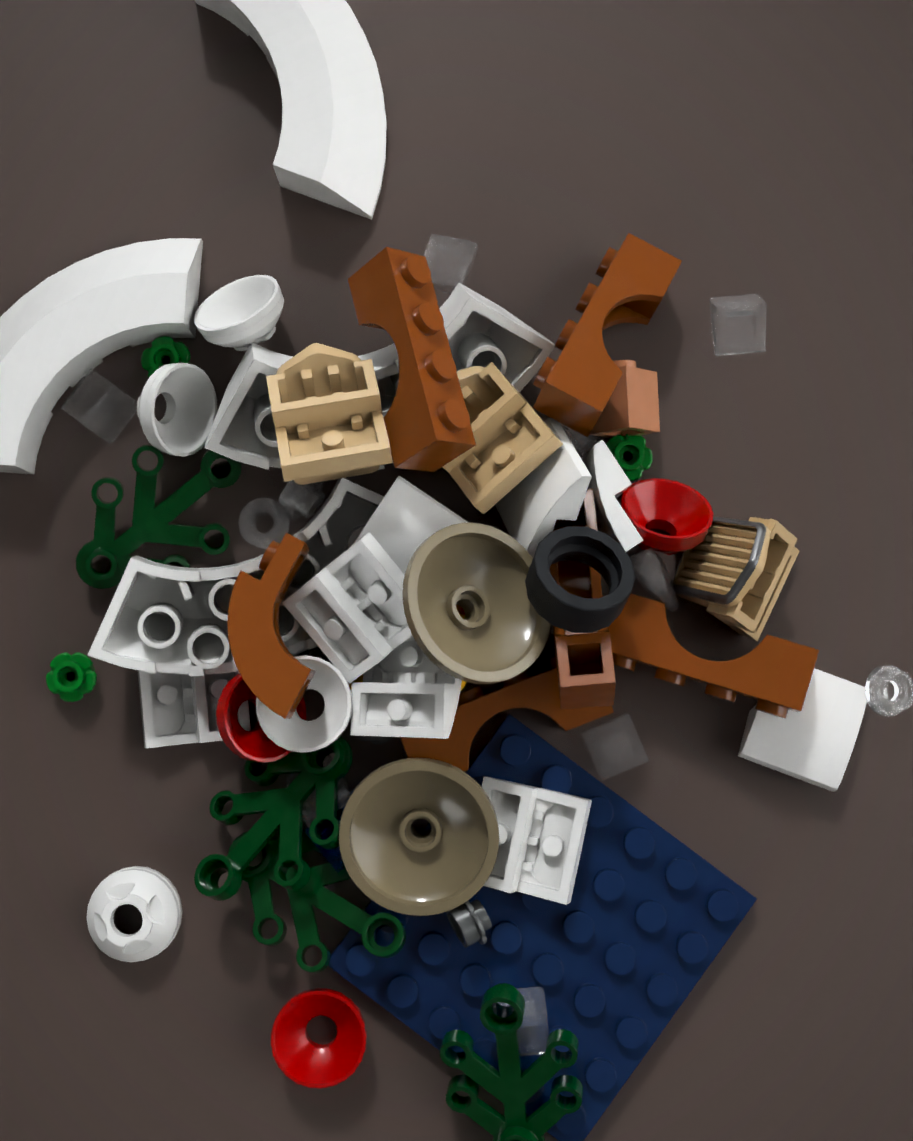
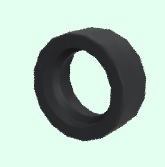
(589, 548)

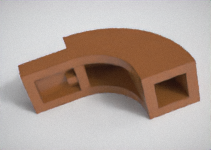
(255, 631)

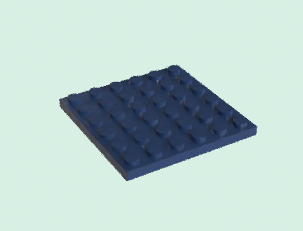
(609, 962)

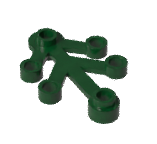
(150, 522)
(281, 811)
(302, 907)
(509, 1083)

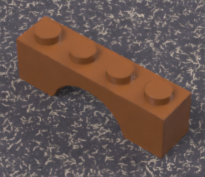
(584, 374)
(428, 413)
(582, 659)
(772, 673)
(475, 708)

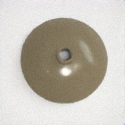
(486, 577)
(412, 868)

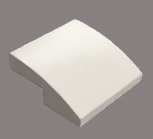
(608, 484)
(546, 494)
(406, 520)
(354, 608)
(405, 697)
(183, 708)
(811, 742)
(537, 839)

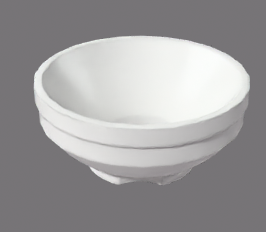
(241, 312)
(188, 413)
(313, 735)
(153, 897)

